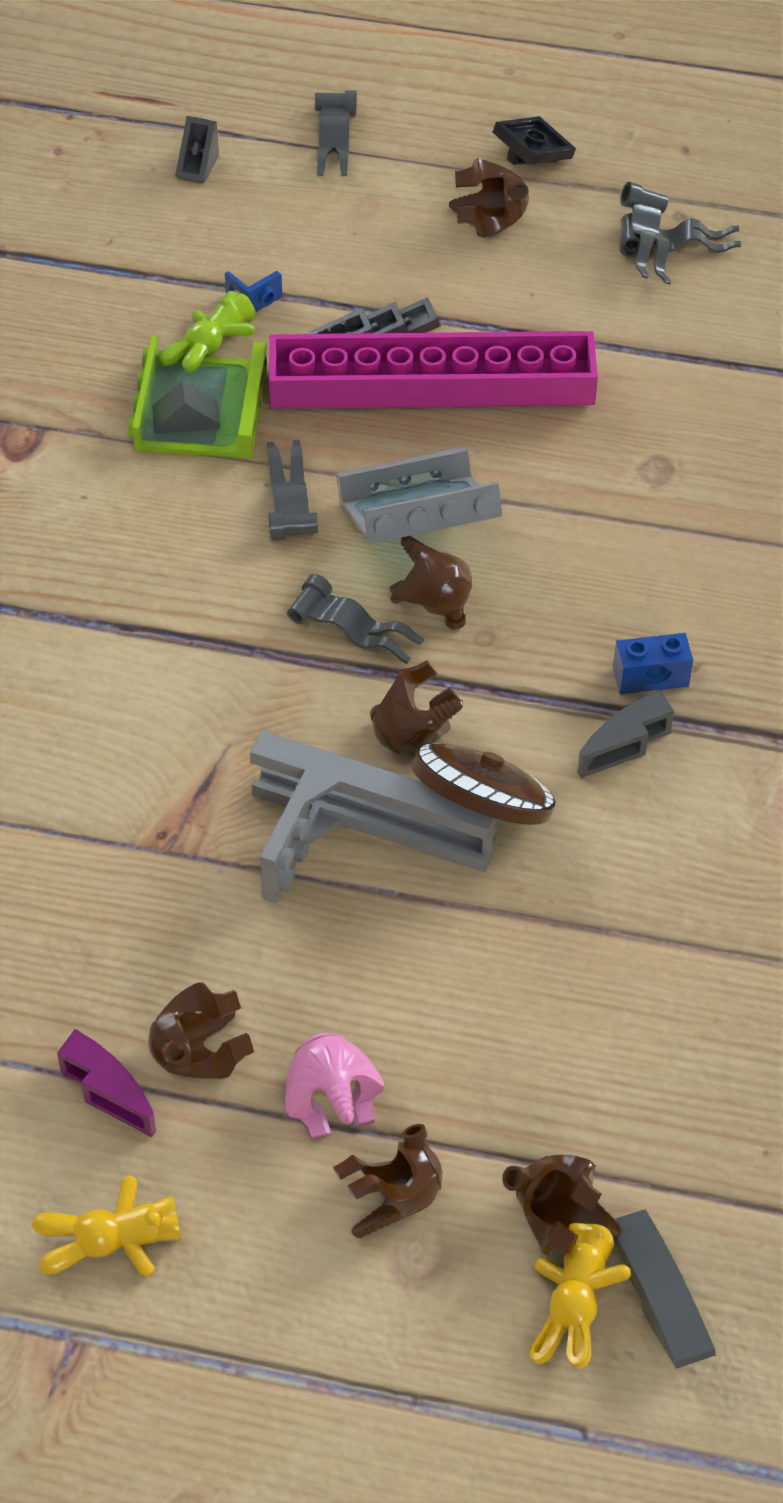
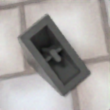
(198, 149)
(185, 410)

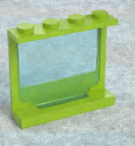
(230, 381)

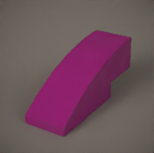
(106, 1082)

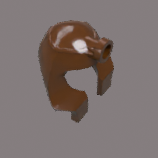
(497, 204)
(436, 582)
(398, 720)
(179, 1034)
(406, 1182)
(556, 1194)

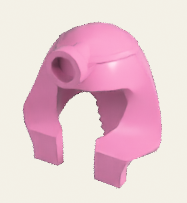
(330, 1064)

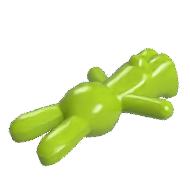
(208, 332)

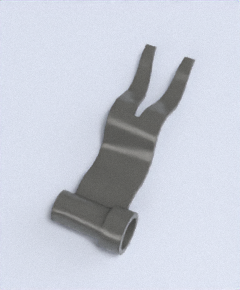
(334, 126)
(645, 220)
(678, 236)
(290, 497)
(350, 616)

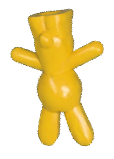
(104, 1232)
(574, 1300)

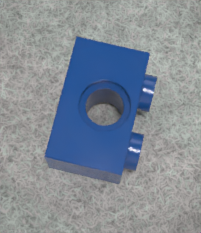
(652, 663)

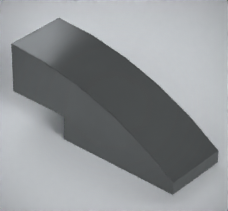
(626, 734)

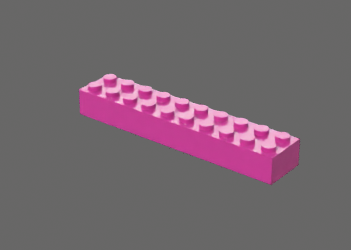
(432, 369)

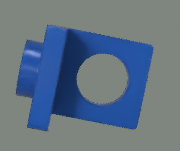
(260, 293)

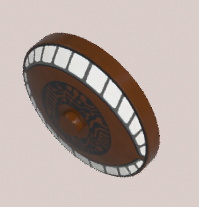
(483, 783)

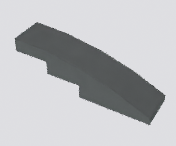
(412, 319)
(663, 1291)

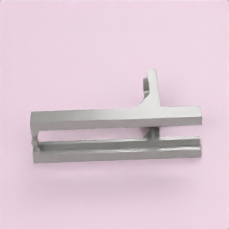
(335, 790)

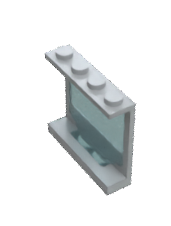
(416, 496)

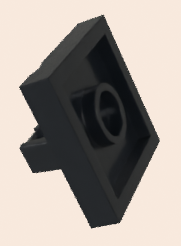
(533, 141)

